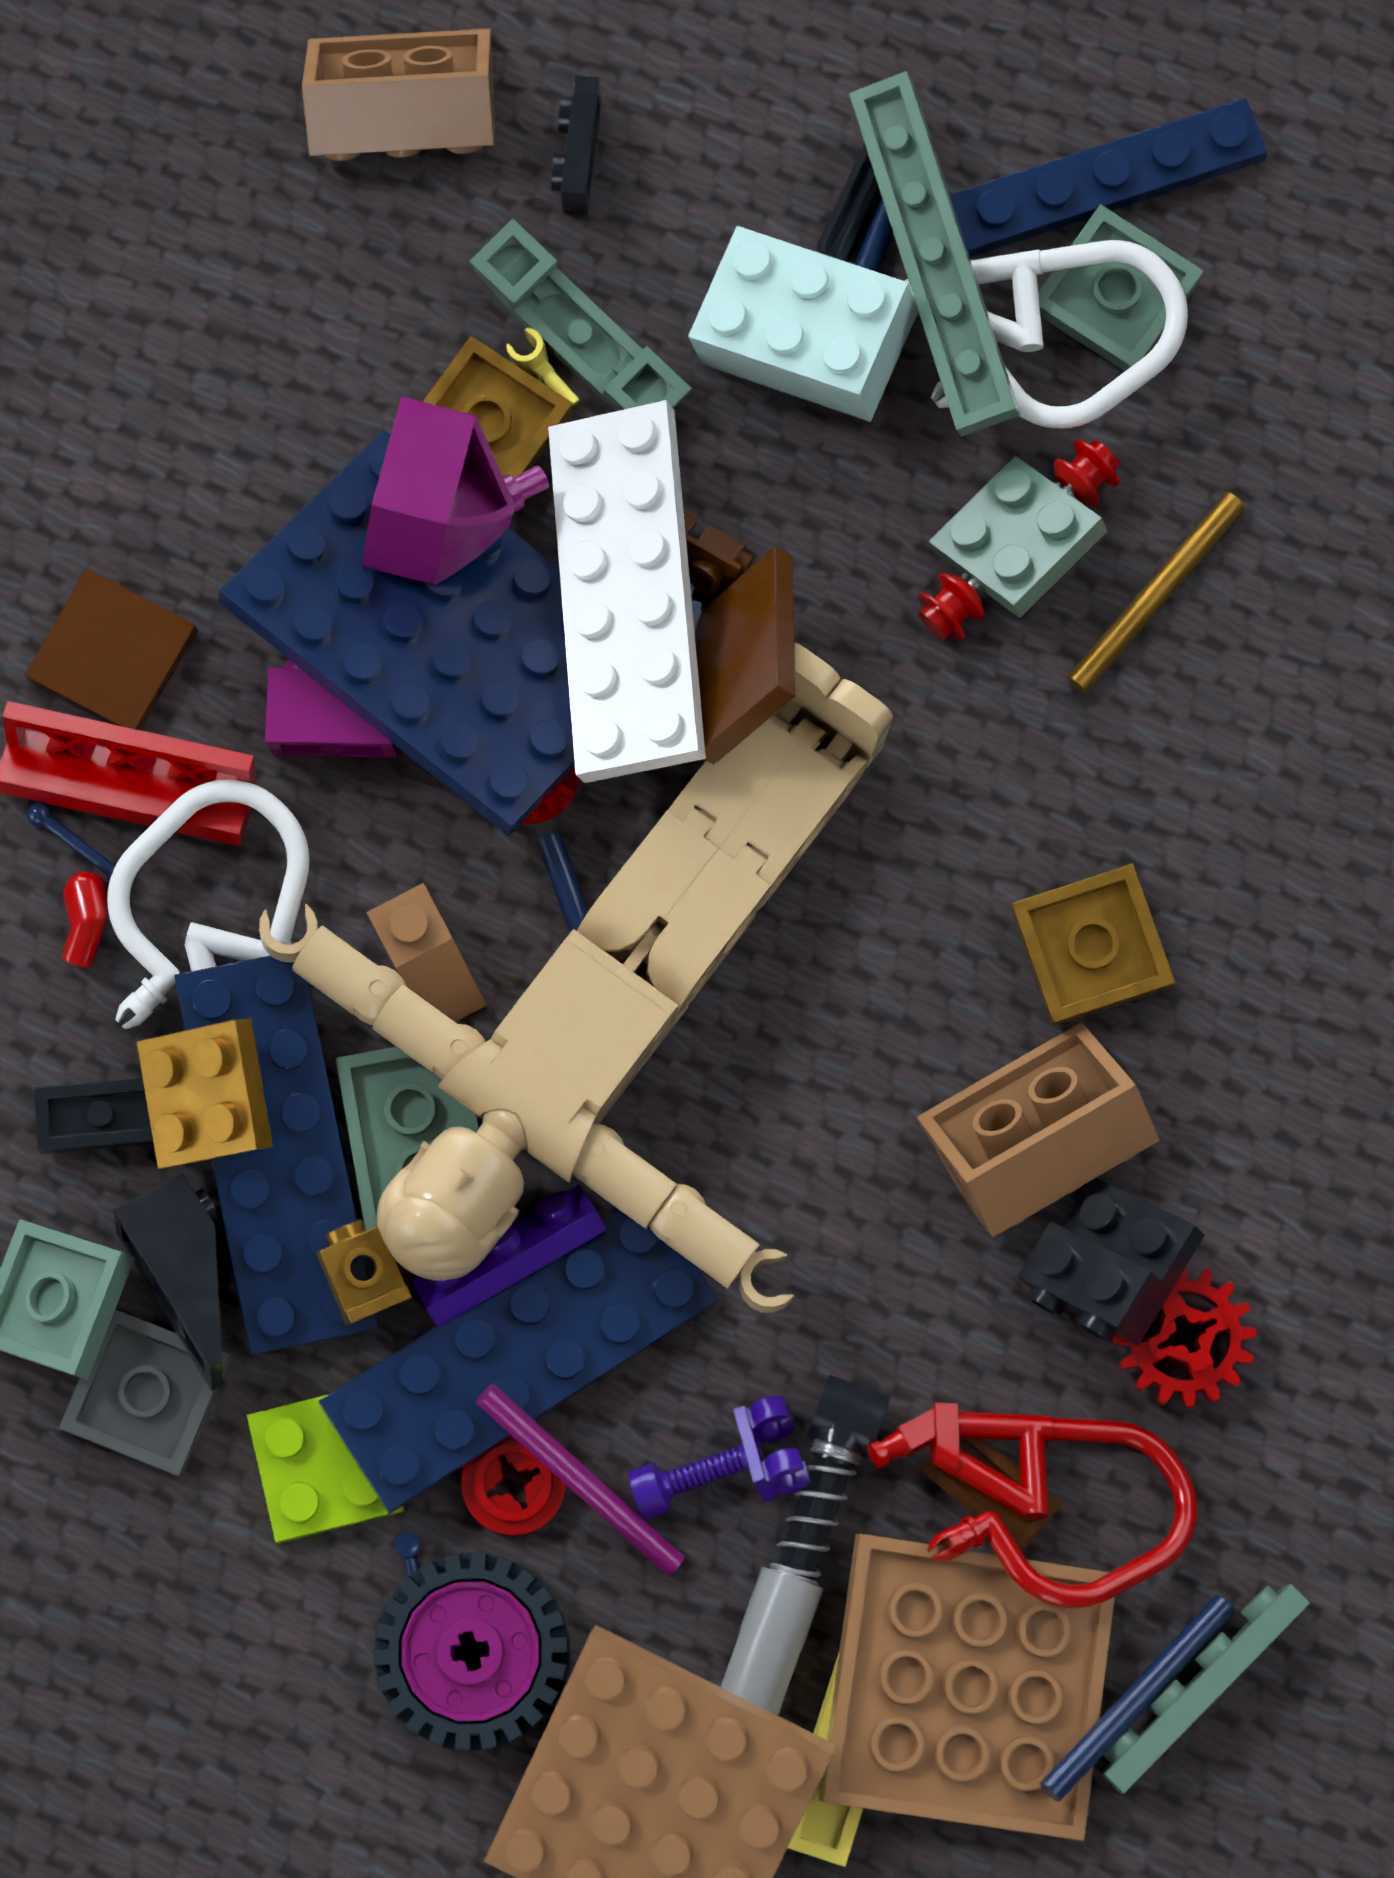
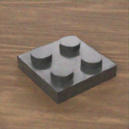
(142, 1396)

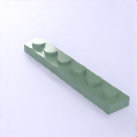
(934, 254)

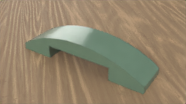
(573, 325)

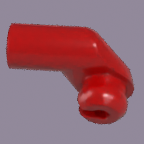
(87, 914)

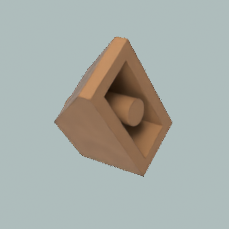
(426, 953)

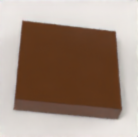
(111, 651)

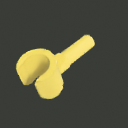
(538, 365)

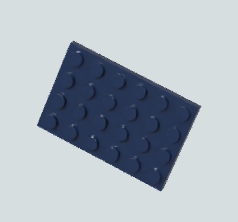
(446, 671)

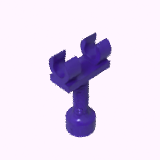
(777, 1474)

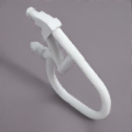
(1027, 330)
(201, 939)

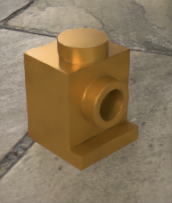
(355, 1297)

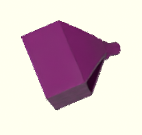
(440, 495)

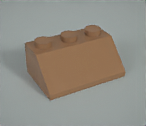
(399, 93)
(1039, 1128)

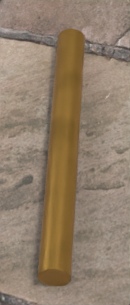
(1156, 592)

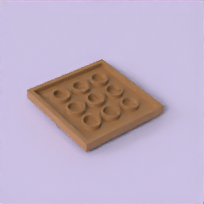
(962, 1690)
(657, 1777)

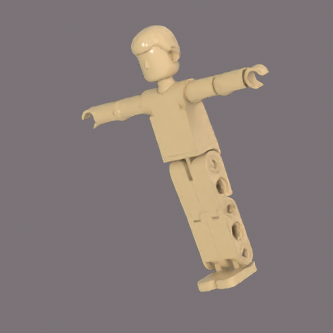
(592, 1010)

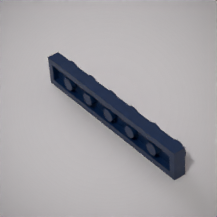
(1109, 176)

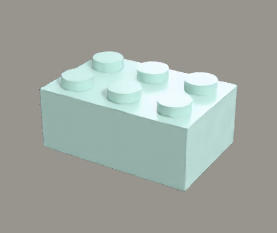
(803, 323)

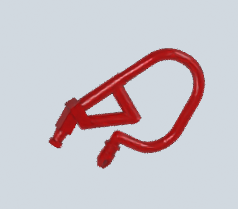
(941, 1431)

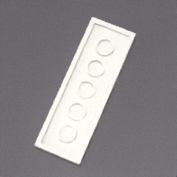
(626, 593)

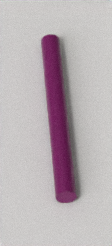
(580, 1479)

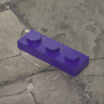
(530, 1243)

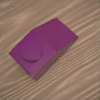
(313, 722)

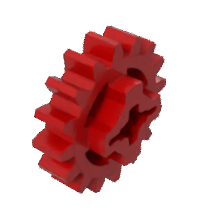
(1199, 1364)

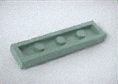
(1221, 1664)

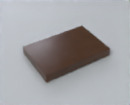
(746, 653)

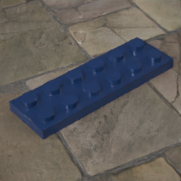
(287, 1195)
(536, 1341)

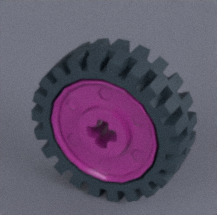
(442, 1695)

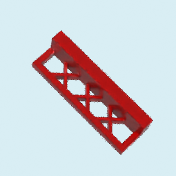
(122, 776)

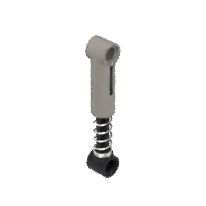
(785, 1593)

